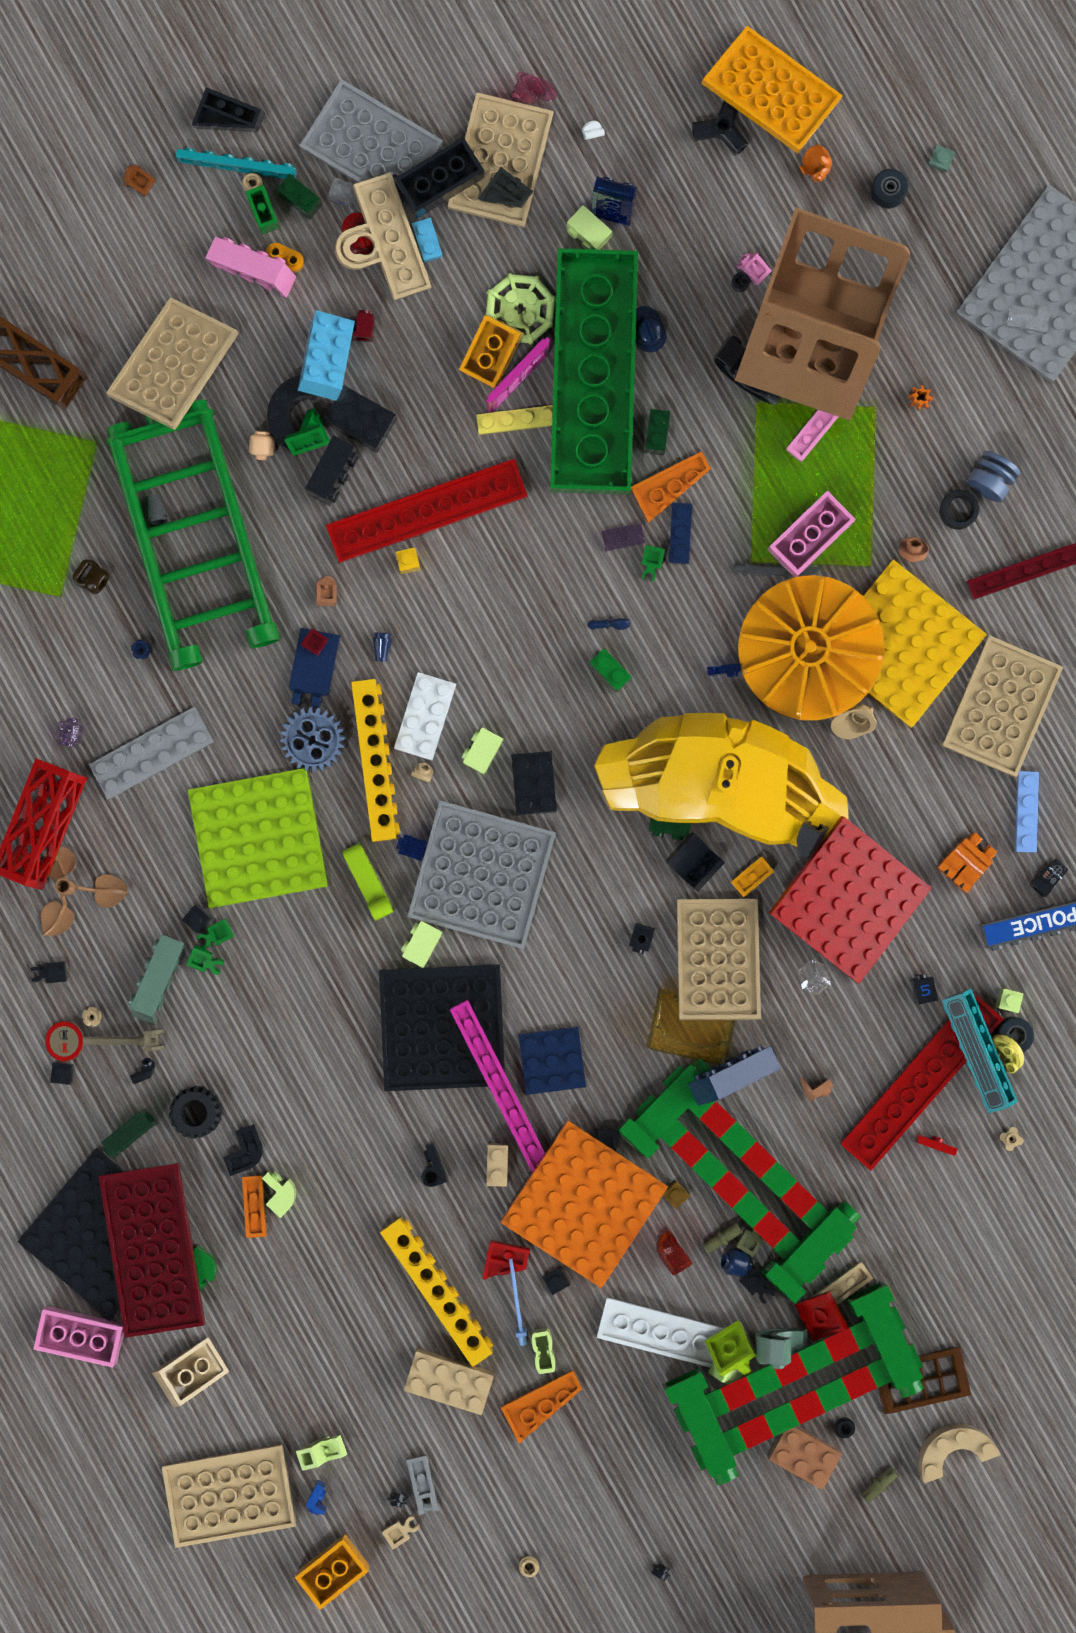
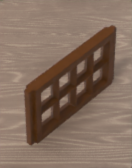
(959, 1372)

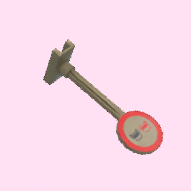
(66, 1041)

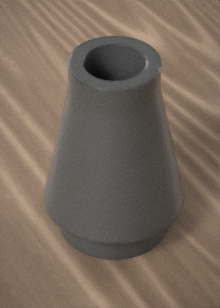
(156, 511)

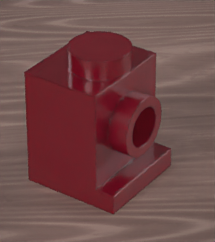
(363, 326)

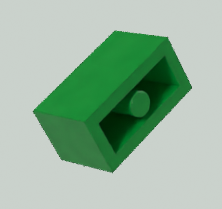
(262, 209)
(610, 670)

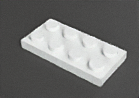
(425, 716)

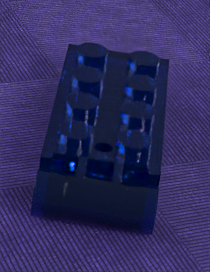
(613, 200)

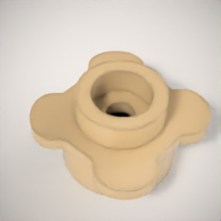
(1005, 1137)

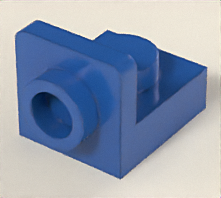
(317, 1495)

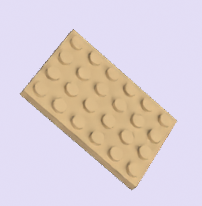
(505, 137)
(172, 363)
(1002, 706)
(718, 959)
(229, 1495)

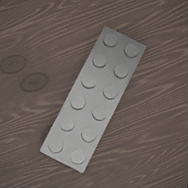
(151, 753)

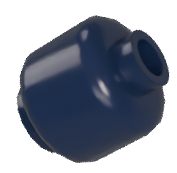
(736, 1263)

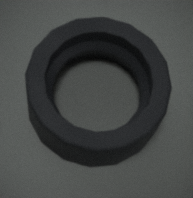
(959, 524)

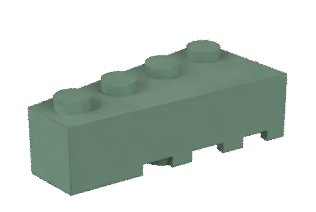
(156, 979)

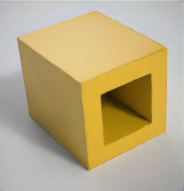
(408, 560)

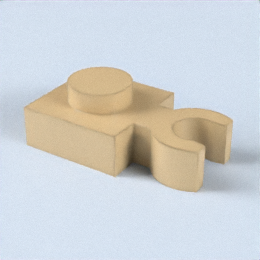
(398, 1532)

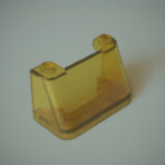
(687, 1038)

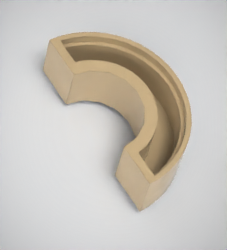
(947, 1440)

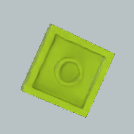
(731, 1349)

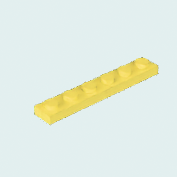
(515, 420)

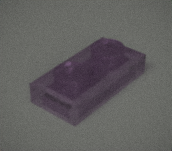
(623, 537)

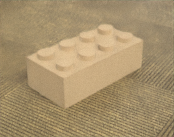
(449, 1381)

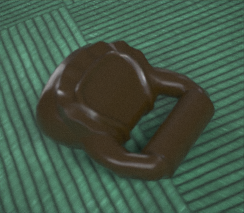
(94, 580)

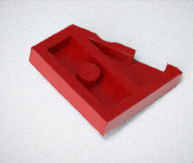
(498, 1259)

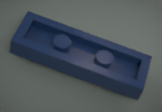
(680, 533)

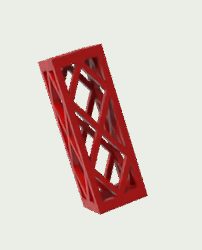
(31, 813)

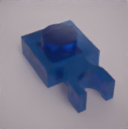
(730, 670)

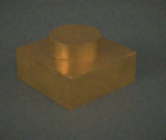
(676, 1194)

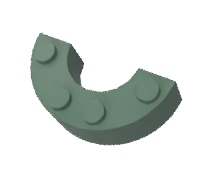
(777, 1345)

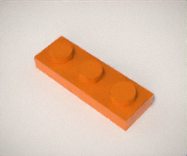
(254, 1206)

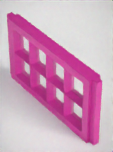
(518, 375)

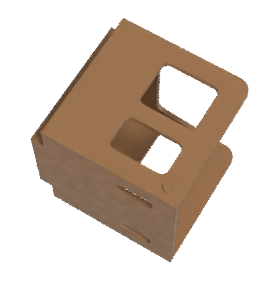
(819, 328)
(906, 1607)

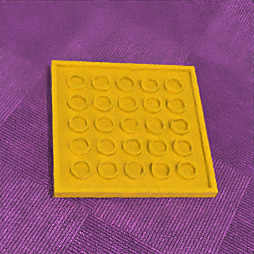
(922, 642)

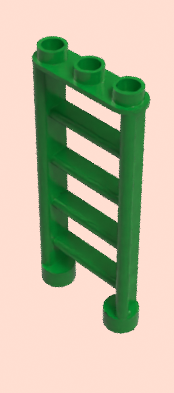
(122, 435)

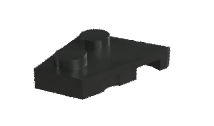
(506, 190)

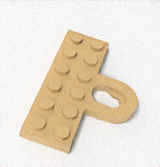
(390, 236)

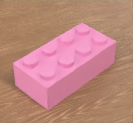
(811, 534)
(79, 1336)

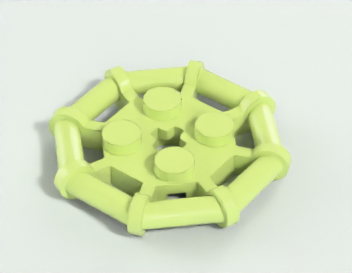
(528, 300)

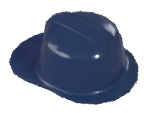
(649, 330)

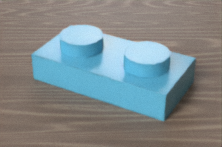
(427, 240)

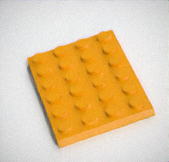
(772, 89)

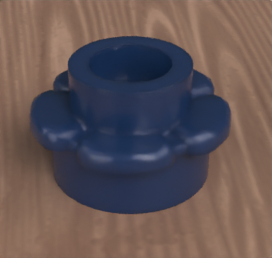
(141, 644)

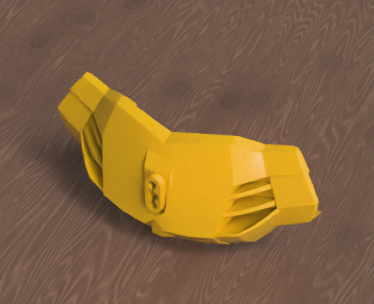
(679, 769)

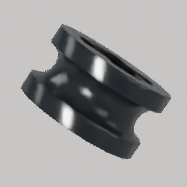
(745, 278)

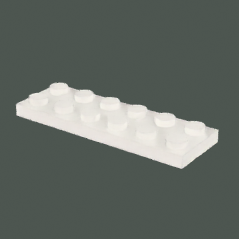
(656, 1331)

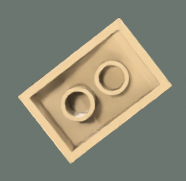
(190, 1372)

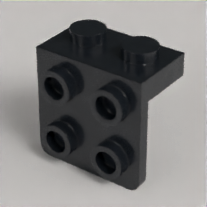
(694, 862)

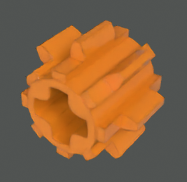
(921, 403)

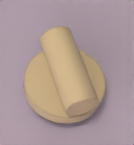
(423, 772)

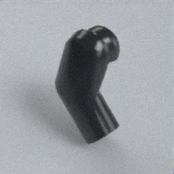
(146, 1071)

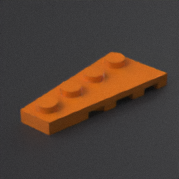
(666, 486)
(535, 1407)

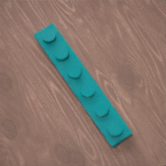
(229, 163)

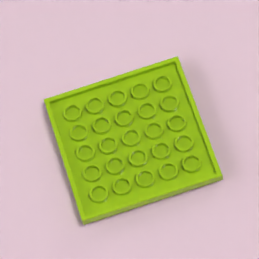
(257, 838)

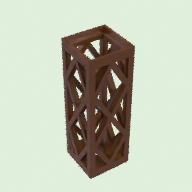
(68, 385)

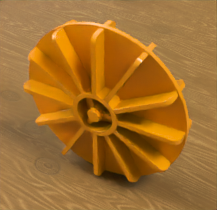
(811, 648)

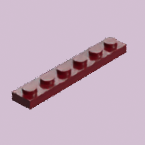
(1022, 572)

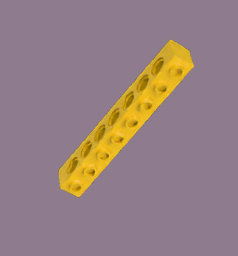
(360, 691)
(473, 1353)

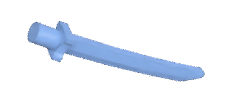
(521, 1333)

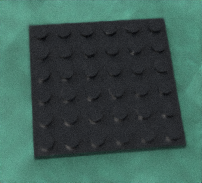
(420, 1034)
(74, 1237)

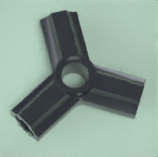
(731, 136)

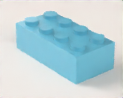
(326, 355)

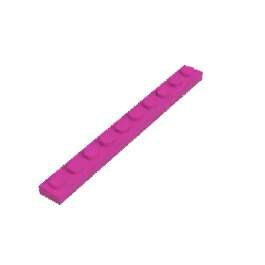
(498, 1083)

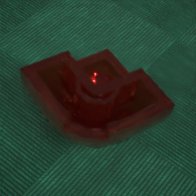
(671, 1252)

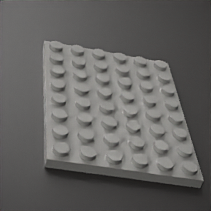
(1032, 273)

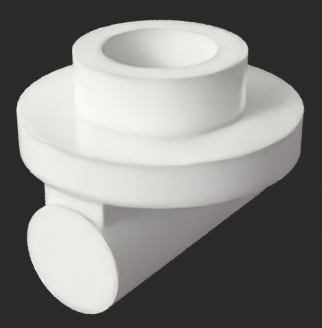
(592, 130)

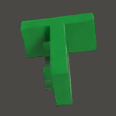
(310, 436)

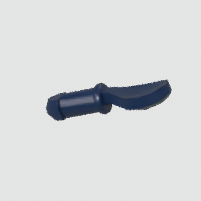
(619, 624)

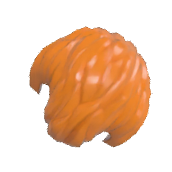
(816, 163)

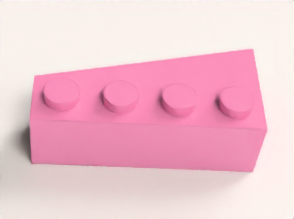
(251, 265)

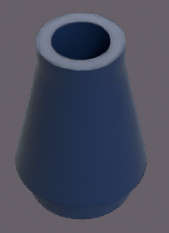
(382, 645)

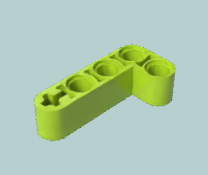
(368, 882)

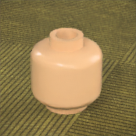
(262, 444)

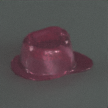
(532, 88)

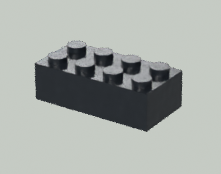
(440, 177)

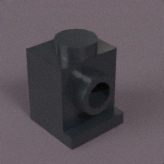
(647, 932)

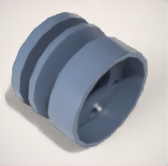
(994, 475)

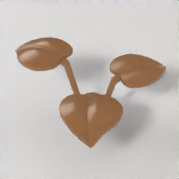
(58, 918)

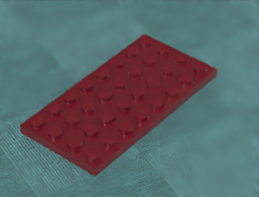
(152, 1250)

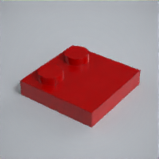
(821, 1316)

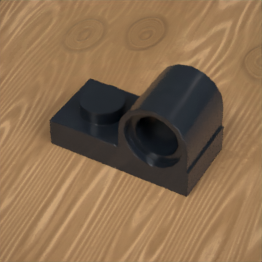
(437, 1167)

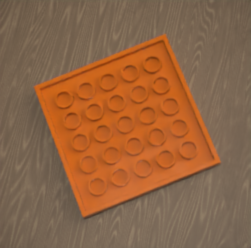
(584, 1204)

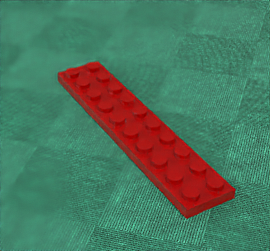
(426, 511)
(911, 1093)

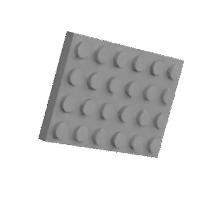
(367, 137)

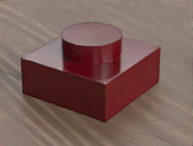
(314, 642)

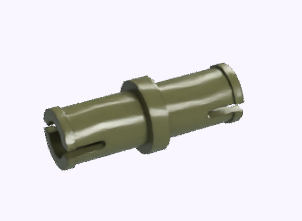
(722, 1237)
(879, 1484)

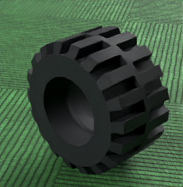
(178, 1117)

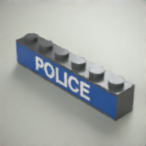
(1029, 925)

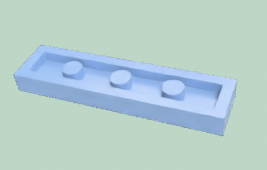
(1027, 811)

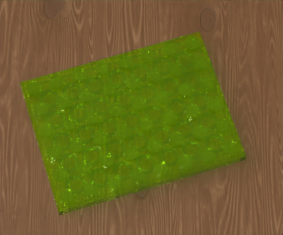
(788, 488)
(40, 505)

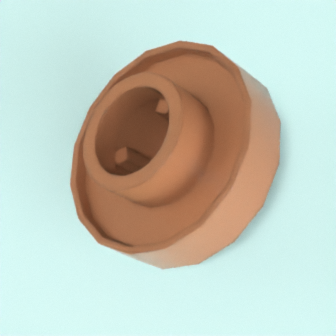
(913, 549)

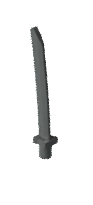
(749, 569)

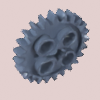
(320, 722)

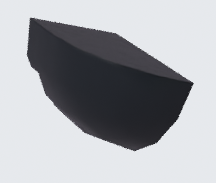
(810, 838)

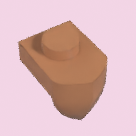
(326, 591)
(821, 1089)

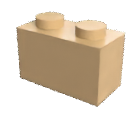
(497, 1164)

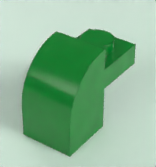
(205, 1265)

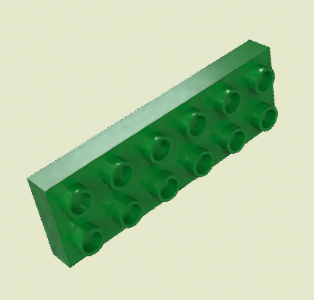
(594, 371)

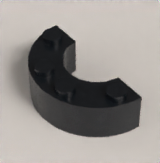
(728, 361)
(280, 409)

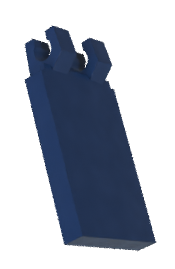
(311, 672)

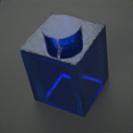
(412, 847)

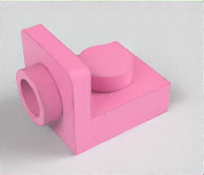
(754, 267)

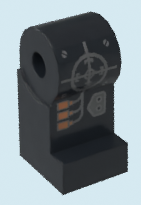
(1049, 877)

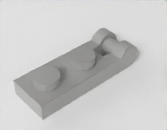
(422, 1483)

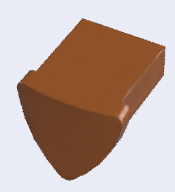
(138, 179)

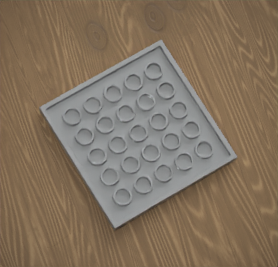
(481, 874)

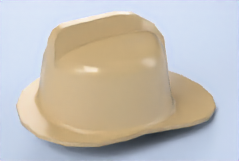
(854, 722)

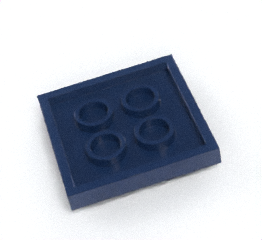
(552, 1060)

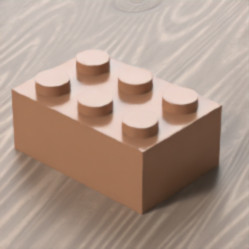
(805, 1456)

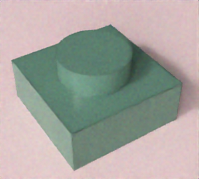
(941, 158)

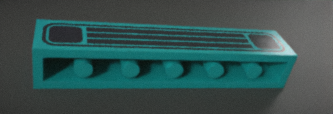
(979, 1051)

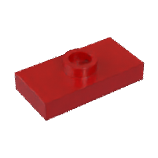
(936, 1143)

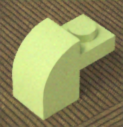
(285, 1195)
(321, 1451)

